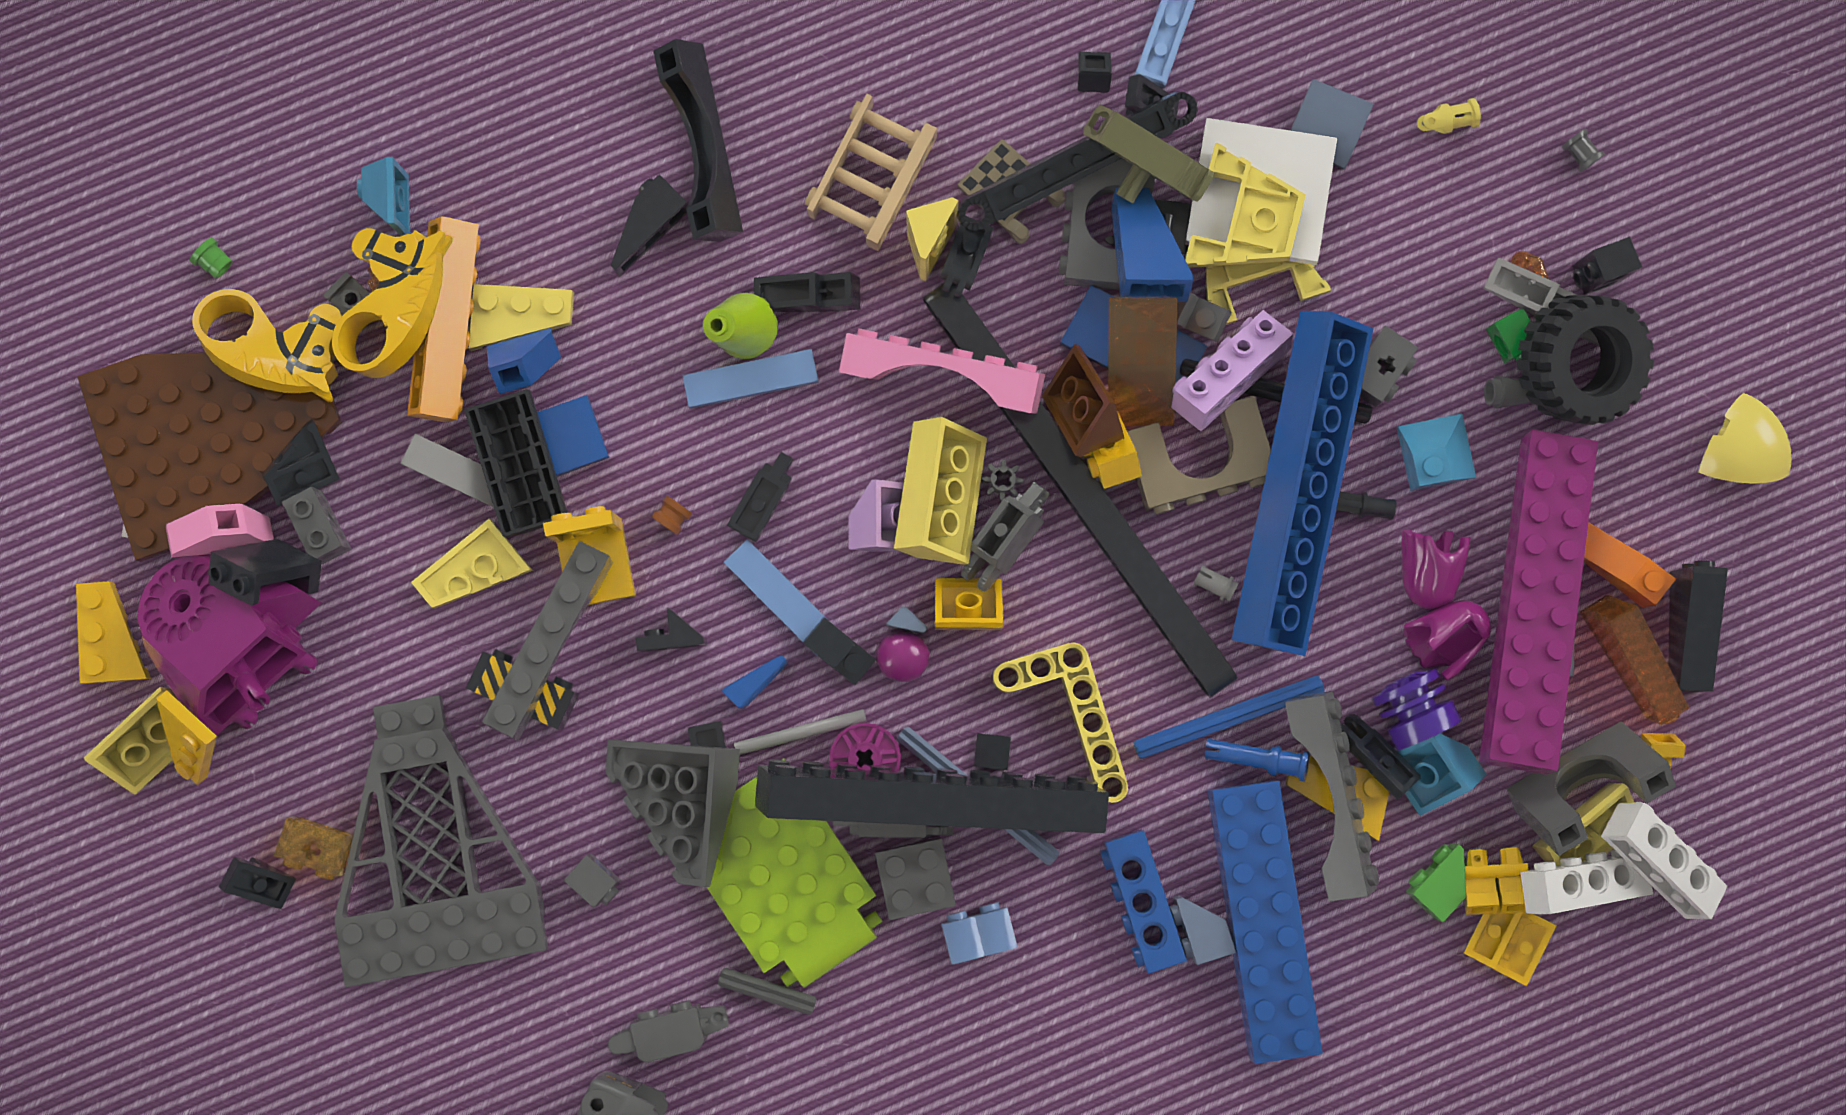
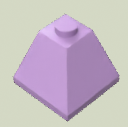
(876, 517)

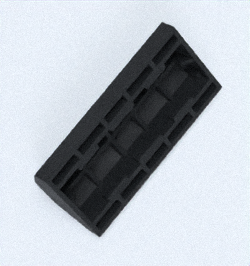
(516, 462)

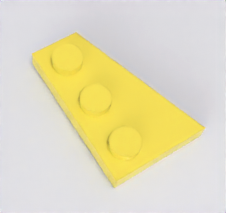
(513, 311)
(471, 566)

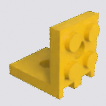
(604, 532)

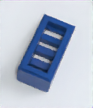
(748, 687)

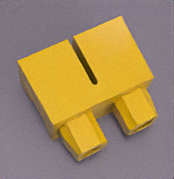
(1482, 881)

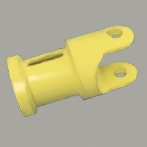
(1444, 118)

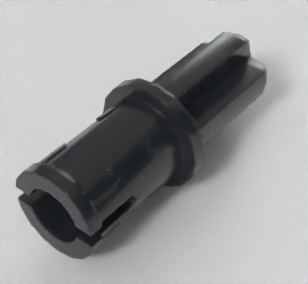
(1366, 505)

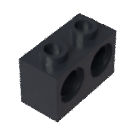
(1606, 266)

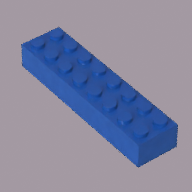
(1264, 922)

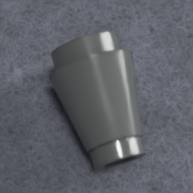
(1504, 392)

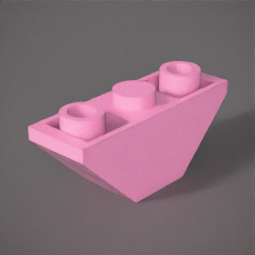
(217, 529)

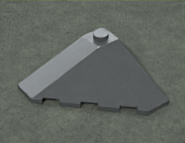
(682, 798)

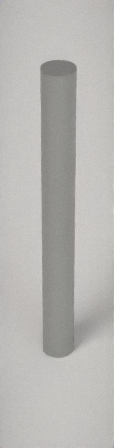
(800, 732)

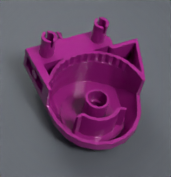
(218, 648)

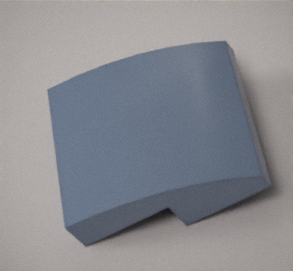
(1333, 114)

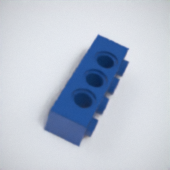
(1168, 948)

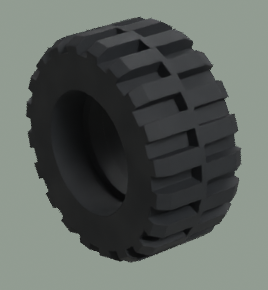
(1622, 359)

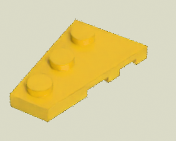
(1368, 789)

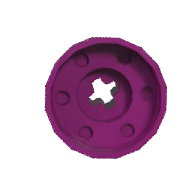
(865, 737)

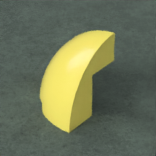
(1748, 446)

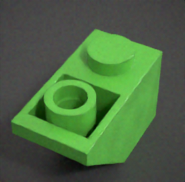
(1442, 884)

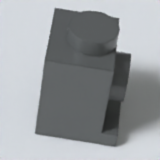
(344, 291)

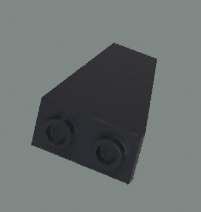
(1695, 624)

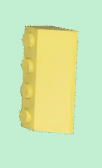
(940, 491)

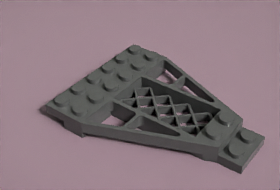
(441, 931)

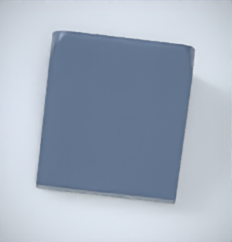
(907, 621)

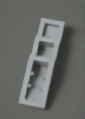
(1526, 289)

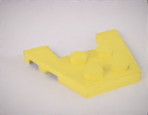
(1262, 219)
(1221, 278)

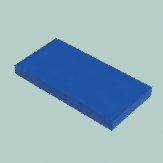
(1091, 327)

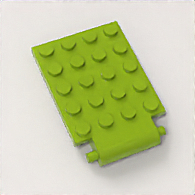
(790, 891)

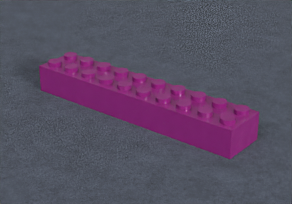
(1539, 603)

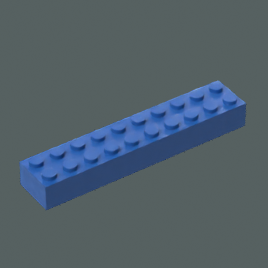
(1302, 482)

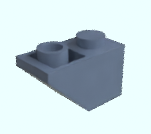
(1204, 932)

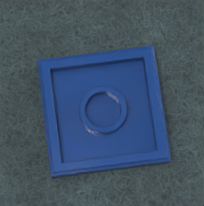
(572, 435)

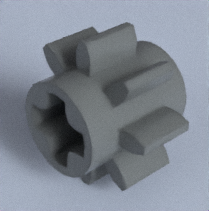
(1002, 471)

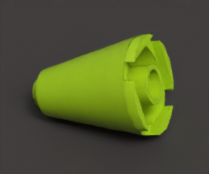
(742, 325)

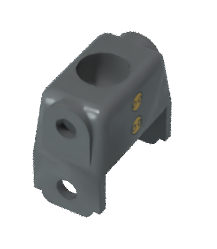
(620, 1095)

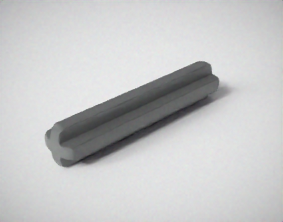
(767, 991)

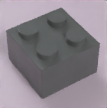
(915, 878)

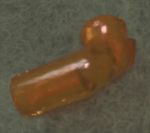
(1530, 262)

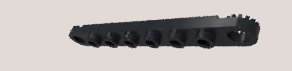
(1067, 165)

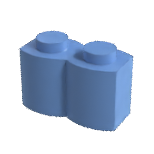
(978, 934)

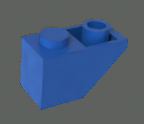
(522, 360)

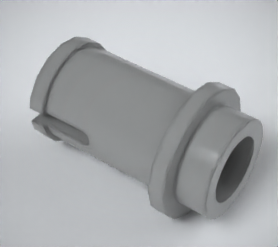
(1216, 583)

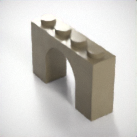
(1246, 462)

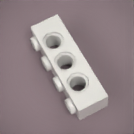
(1664, 860)
(1581, 883)

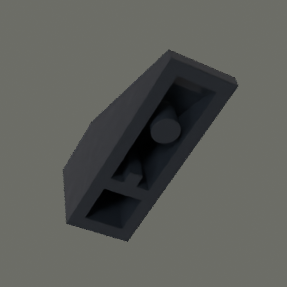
(650, 218)

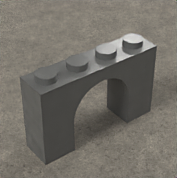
(1087, 260)
(1611, 755)

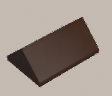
(1082, 405)

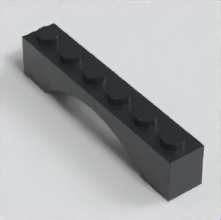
(687, 79)

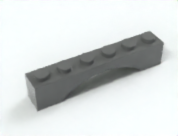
(533, 665)
(1318, 728)

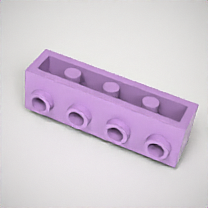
(1231, 369)

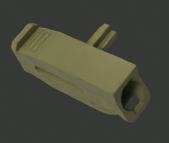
(1148, 157)

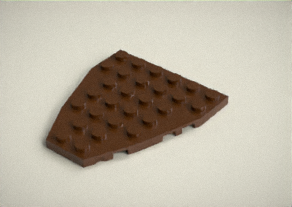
(188, 438)

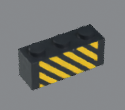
(555, 699)

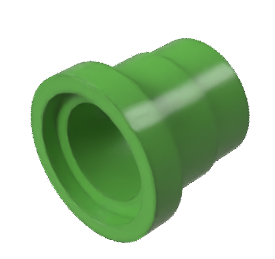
(211, 258)

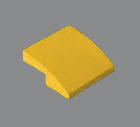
(1510, 943)

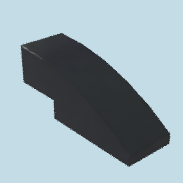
(810, 292)

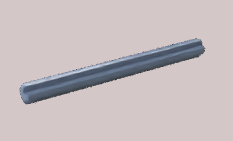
(936, 760)

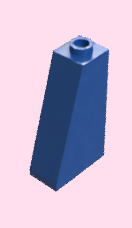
(1147, 251)

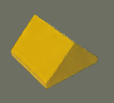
(966, 607)

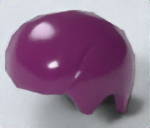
(902, 656)

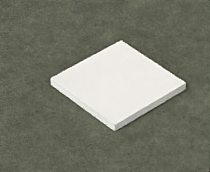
(1291, 156)

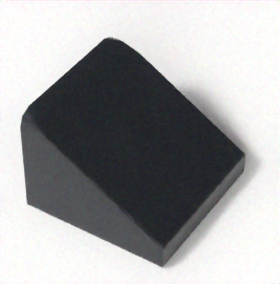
(1094, 72)
(992, 751)

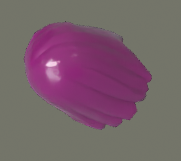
(1429, 570)
(1448, 636)

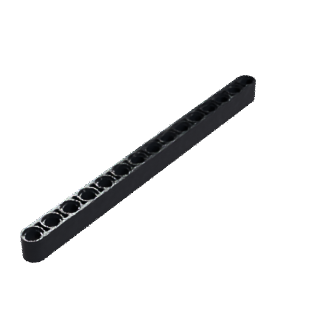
(1093, 507)

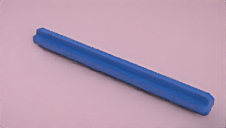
(1225, 718)

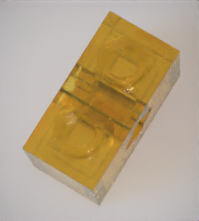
(296, 850)

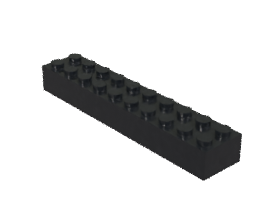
(930, 798)

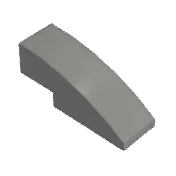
(447, 468)

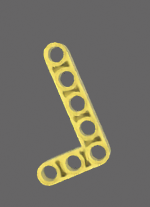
(1078, 707)

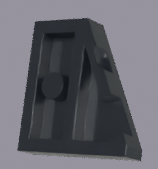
(300, 465)

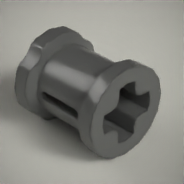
(1583, 150)

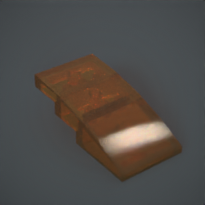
(1142, 358)

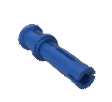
(1274, 760)

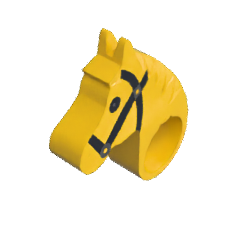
(405, 300)
(269, 359)

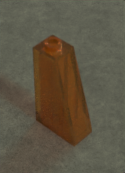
(1636, 657)

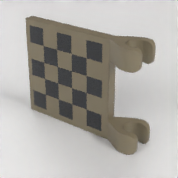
(996, 165)

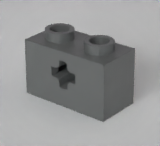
(1397, 354)
(316, 524)

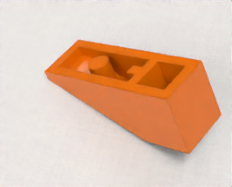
(1626, 568)

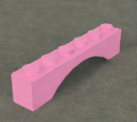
(1008, 386)

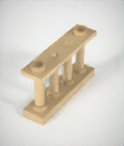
(889, 198)

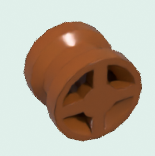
(671, 515)

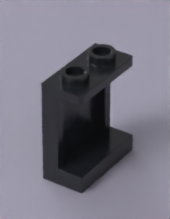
(248, 567)

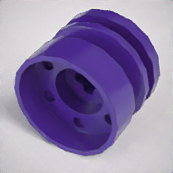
(1416, 709)

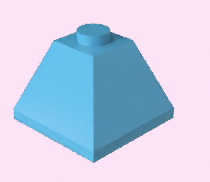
(386, 191)
(1436, 452)
(1445, 771)

